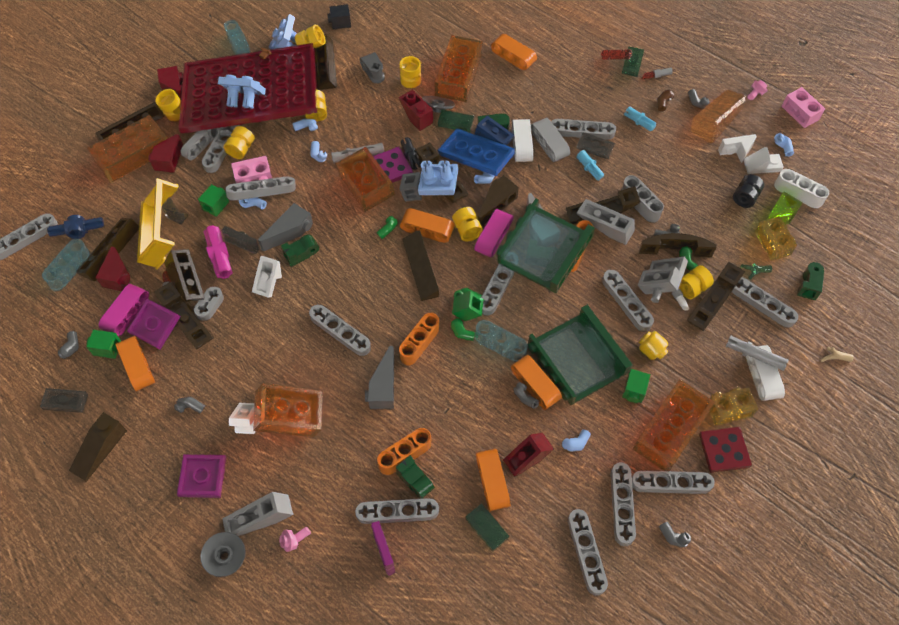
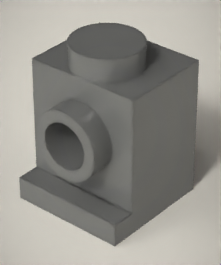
(409, 186)

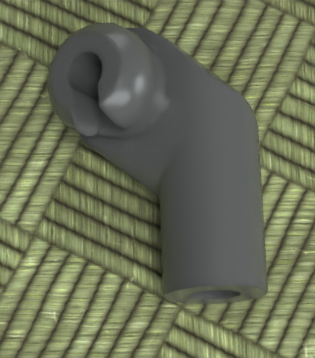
(701, 103)
(674, 228)
(70, 347)
(525, 398)
(189, 402)
(676, 539)

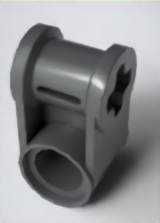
(372, 67)

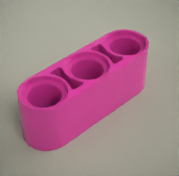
(493, 233)
(123, 309)

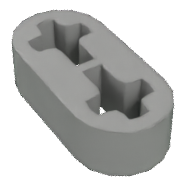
(209, 303)

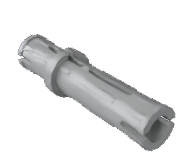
(374, 150)
(757, 353)

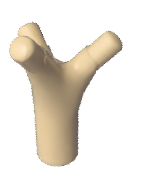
(837, 355)

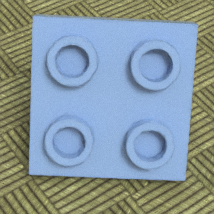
(283, 34)
(241, 85)
(438, 178)

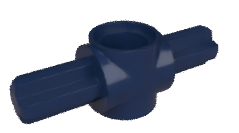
(75, 227)

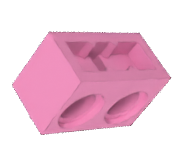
(803, 107)
(251, 170)

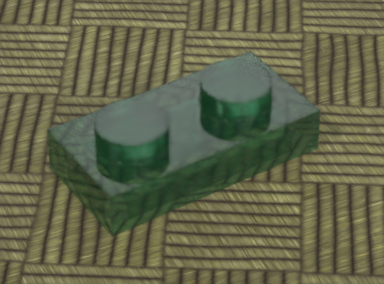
(632, 66)
(455, 120)
(487, 527)

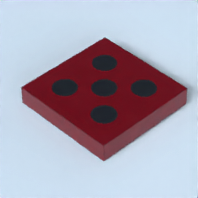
(725, 449)

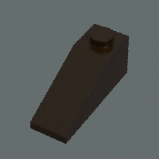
(500, 195)
(184, 275)
(97, 445)

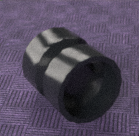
(748, 191)

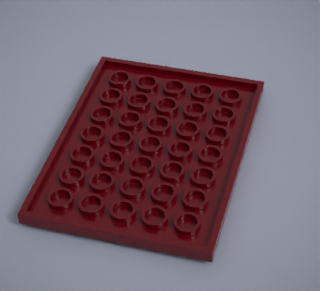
(285, 74)

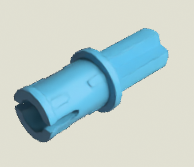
(640, 119)
(590, 165)

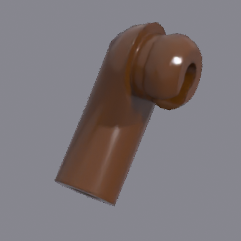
(661, 100)

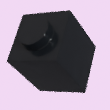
(339, 16)

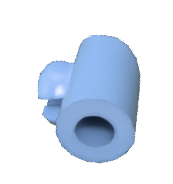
(311, 123)
(785, 143)
(316, 154)
(486, 178)
(253, 202)
(576, 444)

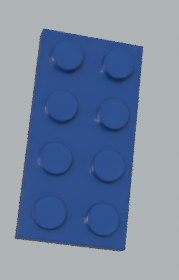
(476, 152)

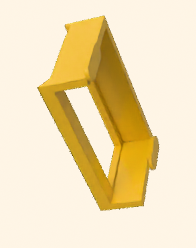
(150, 245)

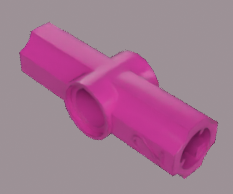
(217, 252)

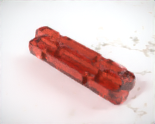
(616, 54)

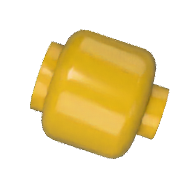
(653, 345)

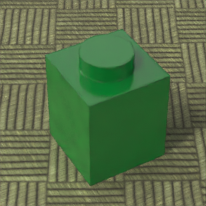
(213, 200)
(467, 306)
(103, 344)
(636, 386)

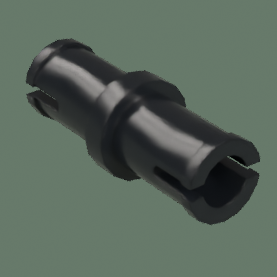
(410, 153)

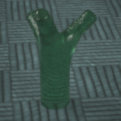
(755, 269)

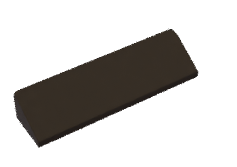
(325, 65)
(152, 110)
(117, 238)
(420, 266)

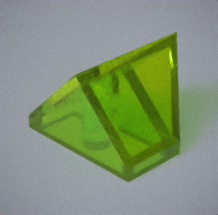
(785, 208)

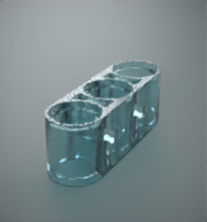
(236, 37)
(65, 264)
(497, 333)

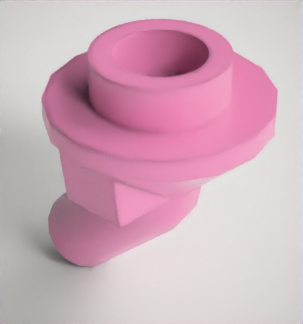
(759, 87)
(290, 541)

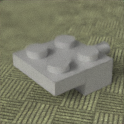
(662, 277)

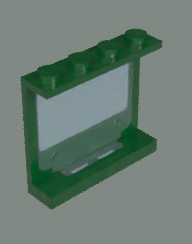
(544, 247)
(580, 356)

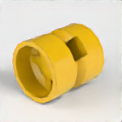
(311, 35)
(410, 72)
(169, 104)
(321, 108)
(239, 142)
(467, 224)
(695, 282)

